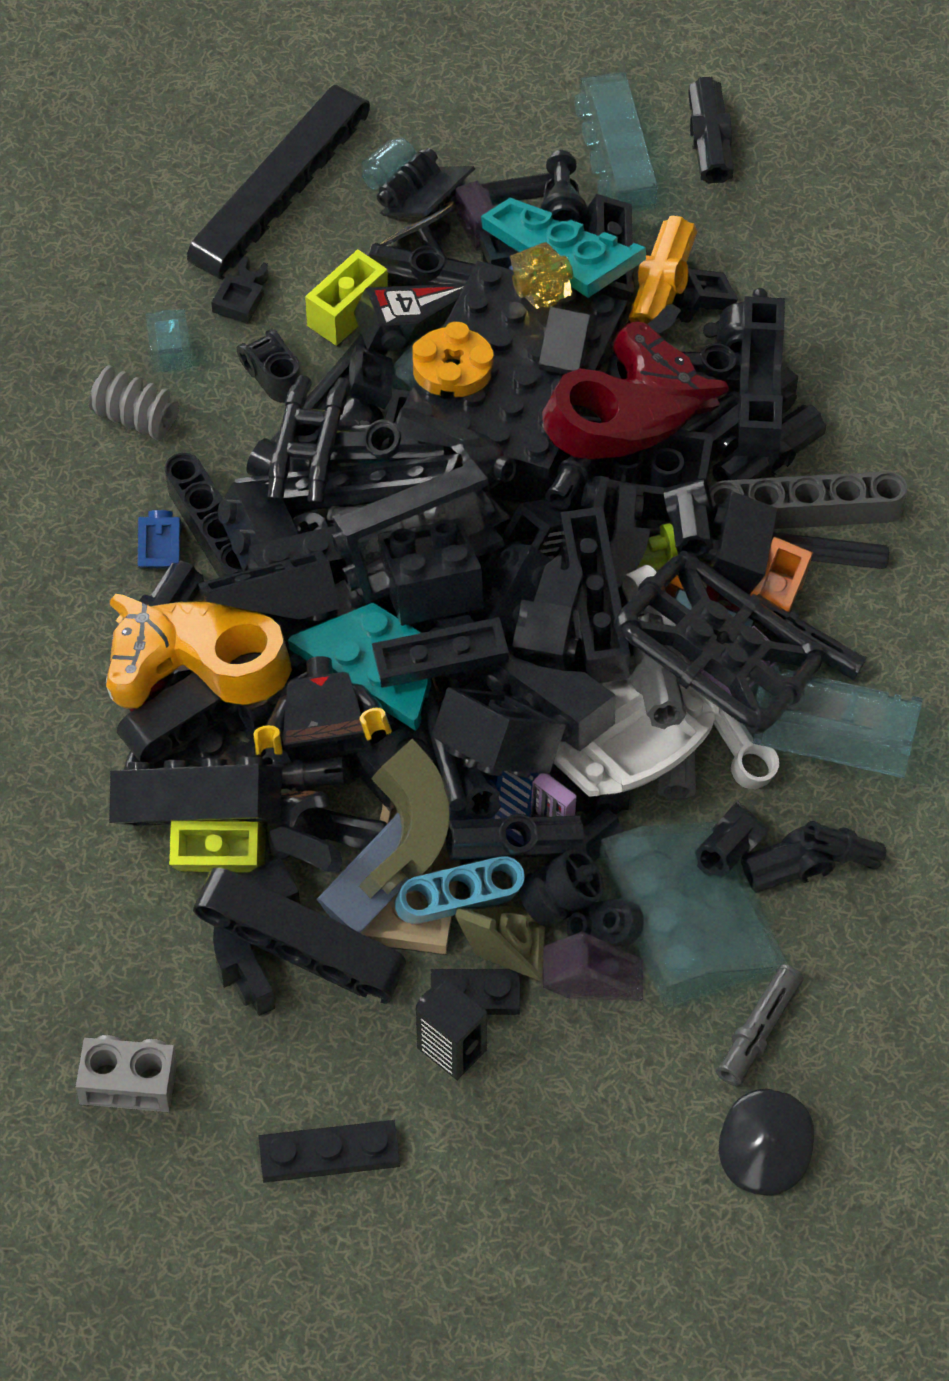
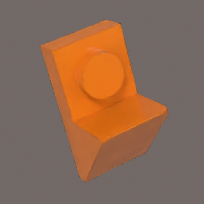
(784, 573)

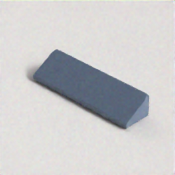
(346, 900)

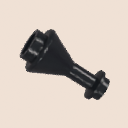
(563, 199)

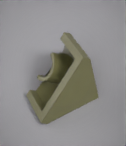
(505, 937)

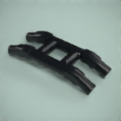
(318, 453)

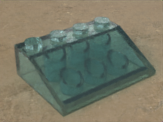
(696, 927)

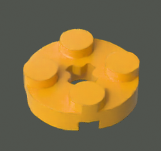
(457, 343)

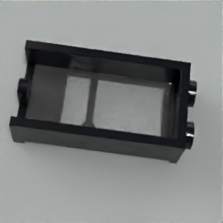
(440, 498)

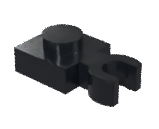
(241, 295)

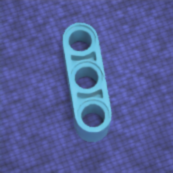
(477, 878)

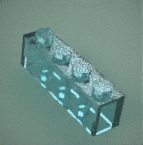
(616, 140)

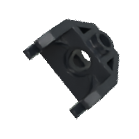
(548, 626)

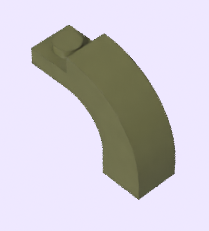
(423, 808)

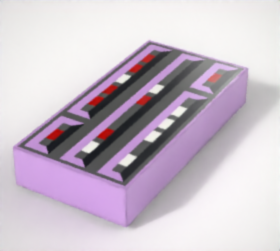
(551, 798)

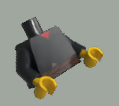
(322, 716)

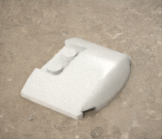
(632, 749)

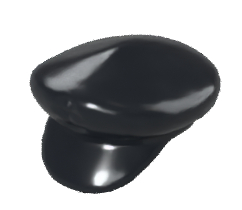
(766, 1142)

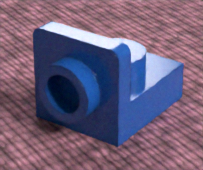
(159, 539)

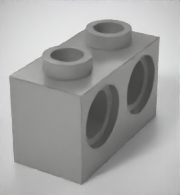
(124, 1084)

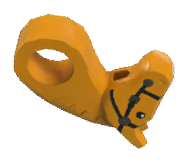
(201, 637)

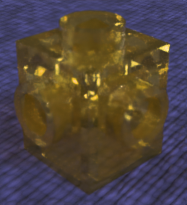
(541, 275)

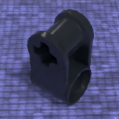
(270, 364)

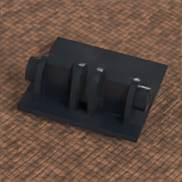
(420, 186)

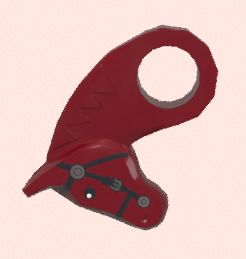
(635, 411)

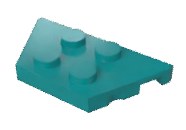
(349, 646)

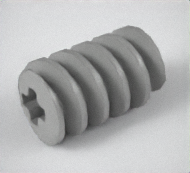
(132, 405)

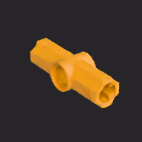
(665, 270)

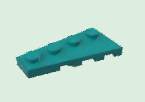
(593, 258)

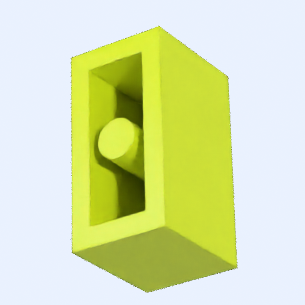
(334, 300)
(217, 844)

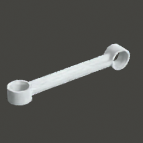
(732, 731)

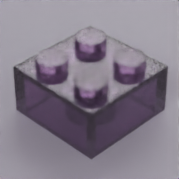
(471, 204)

